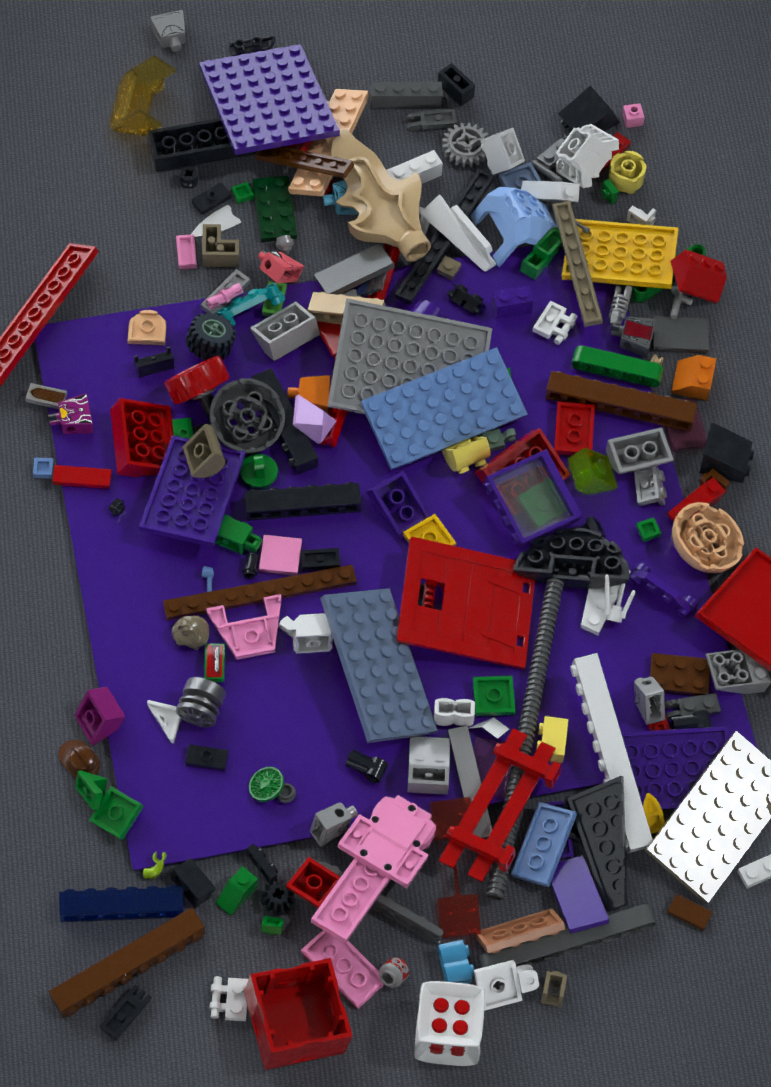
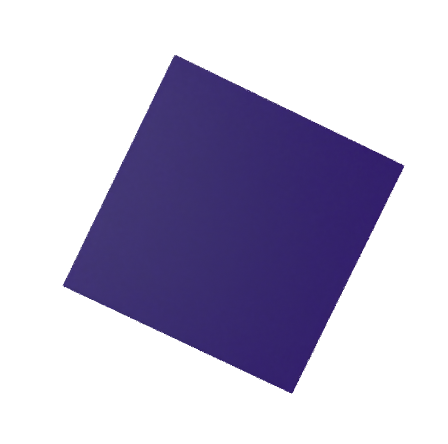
(299, 706)

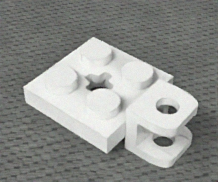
(514, 979)

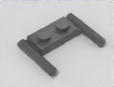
(548, 159)

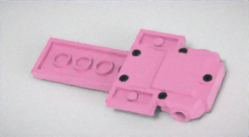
(382, 850)

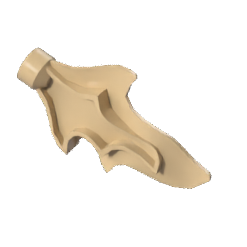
(384, 204)

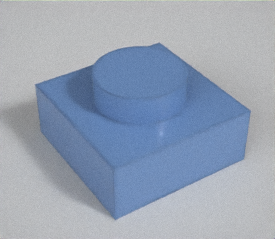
(43, 468)

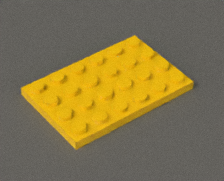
(628, 253)

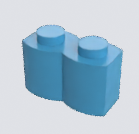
(455, 962)

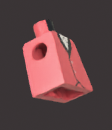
(280, 266)

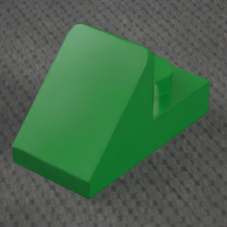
(91, 788)

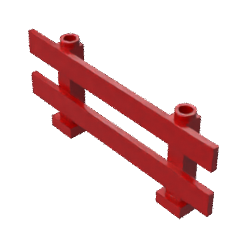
(491, 849)

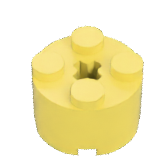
(627, 171)

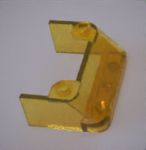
(136, 95)

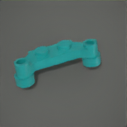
(253, 298)

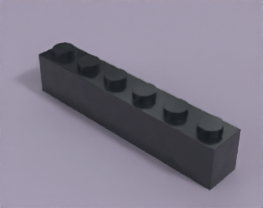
(293, 441)
(302, 501)

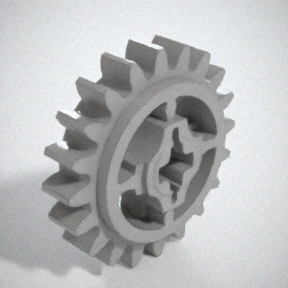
(466, 143)

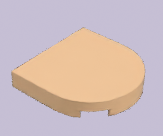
(147, 329)

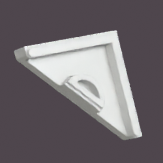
(166, 717)

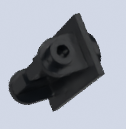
(472, 303)

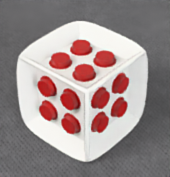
(449, 1023)

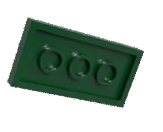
(274, 208)

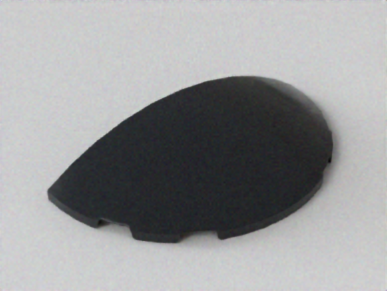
(576, 558)

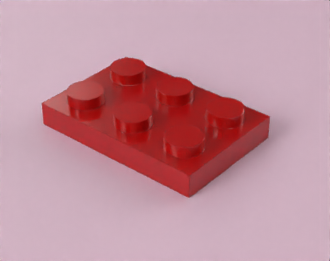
(573, 427)

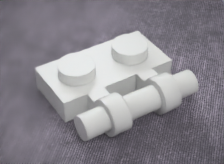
(550, 319)
(235, 1005)

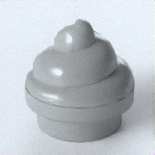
(284, 243)

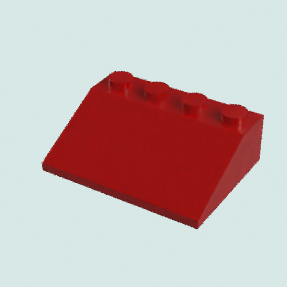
(140, 436)
(527, 446)

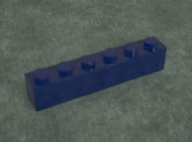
(121, 903)

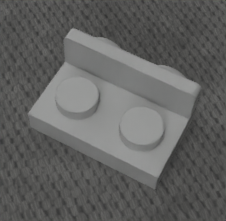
(650, 486)

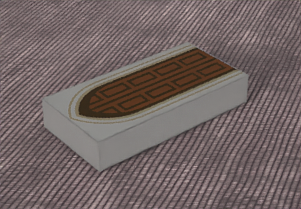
(45, 395)

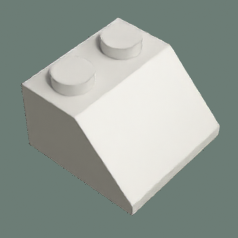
(502, 151)

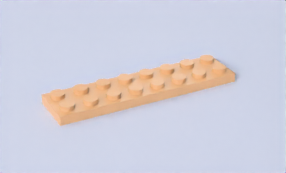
(346, 109)

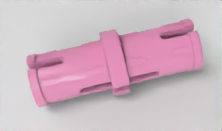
(224, 296)

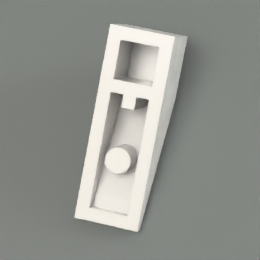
(552, 191)

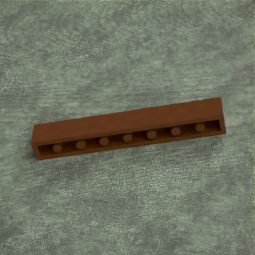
(622, 401)
(127, 962)

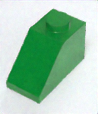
(237, 891)

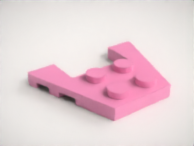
(249, 636)

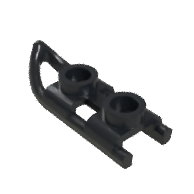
(255, 43)

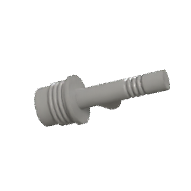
(679, 297)

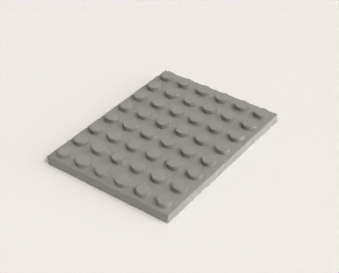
(393, 346)

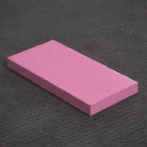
(354, 973)

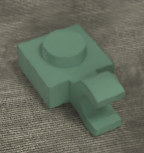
(497, 439)

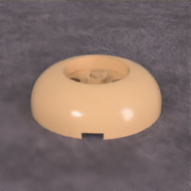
(696, 537)

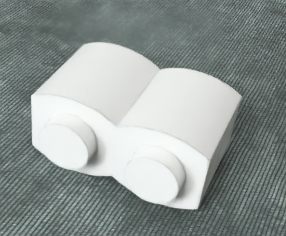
(454, 712)

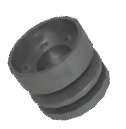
(200, 702)

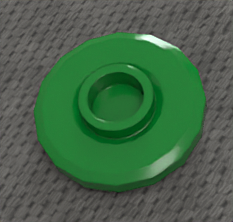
(266, 784)

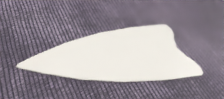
(222, 216)

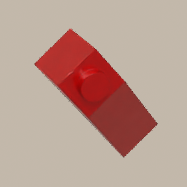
(709, 493)

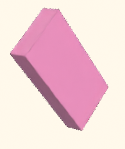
(186, 252)

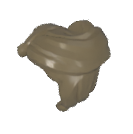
(191, 631)

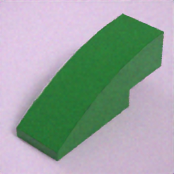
(542, 254)

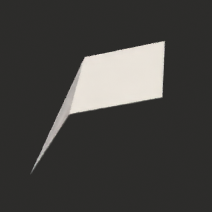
(493, 727)

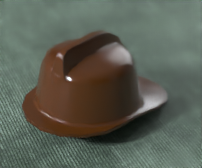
(77, 757)

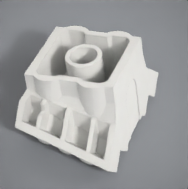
(585, 154)
(309, 633)

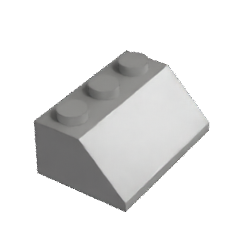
(285, 330)
(638, 451)

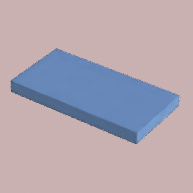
(543, 844)

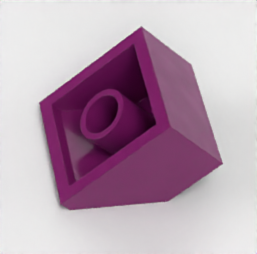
(99, 714)

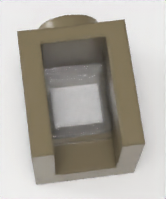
(554, 988)

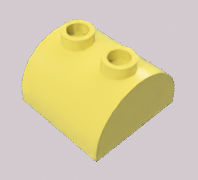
(467, 453)

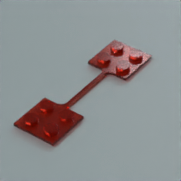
(459, 913)

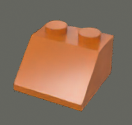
(694, 377)

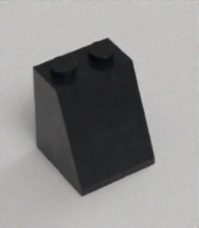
(587, 110)
(727, 454)

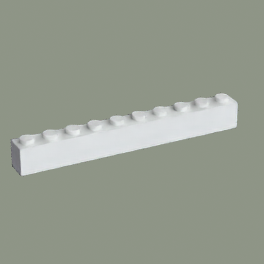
(610, 745)

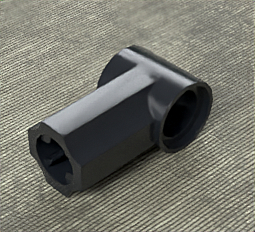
(698, 719)
(372, 768)

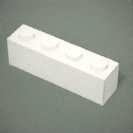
(427, 166)

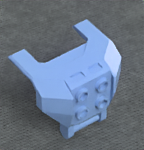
(517, 216)

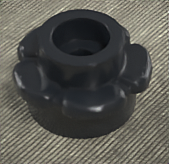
(117, 507)

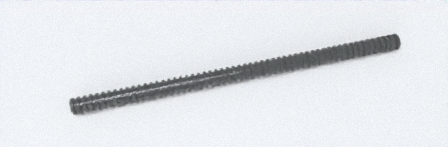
(530, 713)

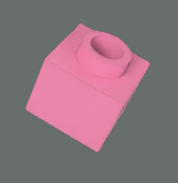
(633, 115)

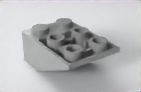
(737, 672)
(428, 765)

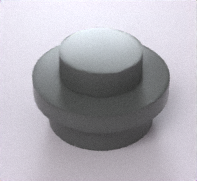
(287, 794)

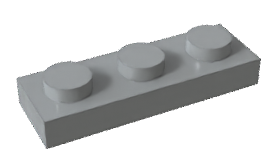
(235, 277)

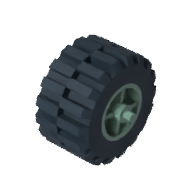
(210, 336)

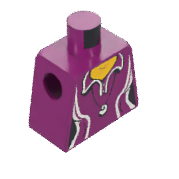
(73, 416)

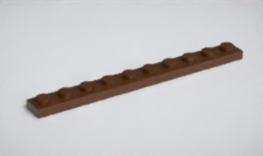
(255, 592)

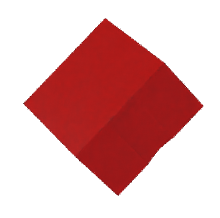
(297, 1014)

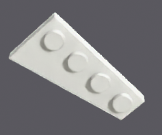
(594, 610)

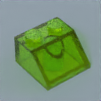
(592, 472)

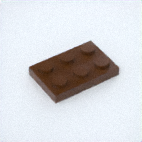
(680, 674)

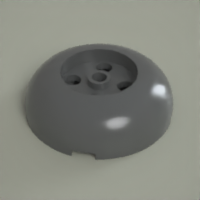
(251, 394)

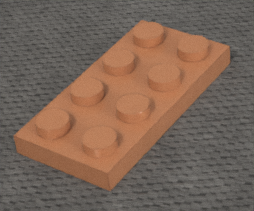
(520, 930)

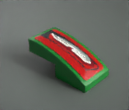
(214, 662)

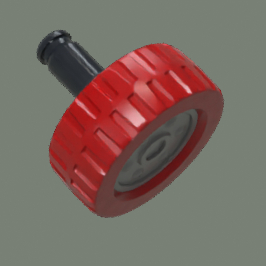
(198, 382)

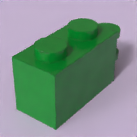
(237, 536)

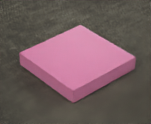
(280, 555)

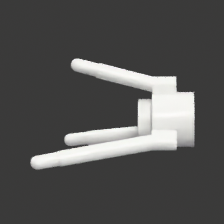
(615, 612)

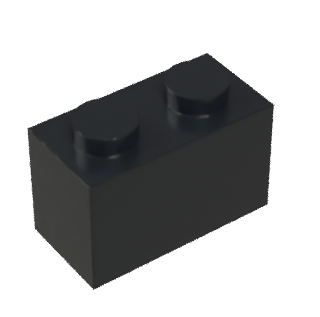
(456, 84)

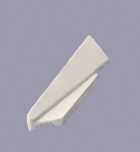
(460, 232)

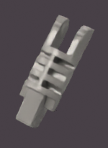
(619, 305)

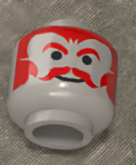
(393, 972)

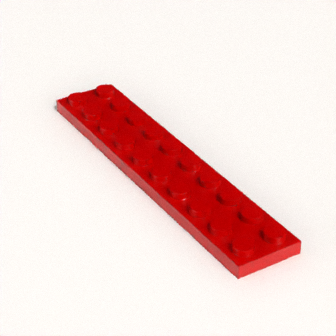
(43, 304)

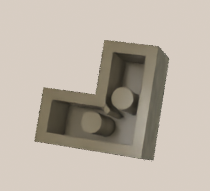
(217, 251)

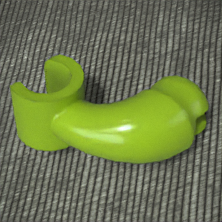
(155, 871)

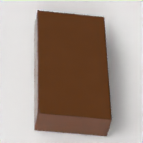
(689, 912)

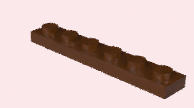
(306, 161)

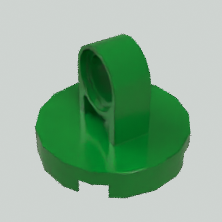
(259, 471)

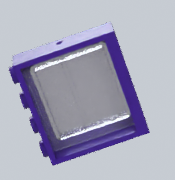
(532, 498)

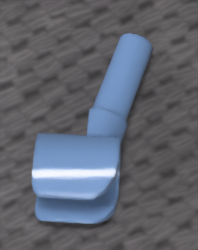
(208, 573)

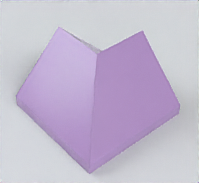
(311, 420)

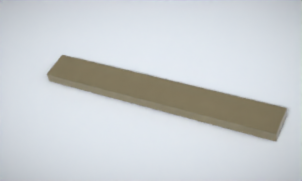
(577, 264)

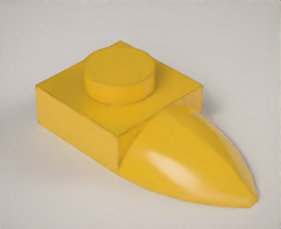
(653, 813)

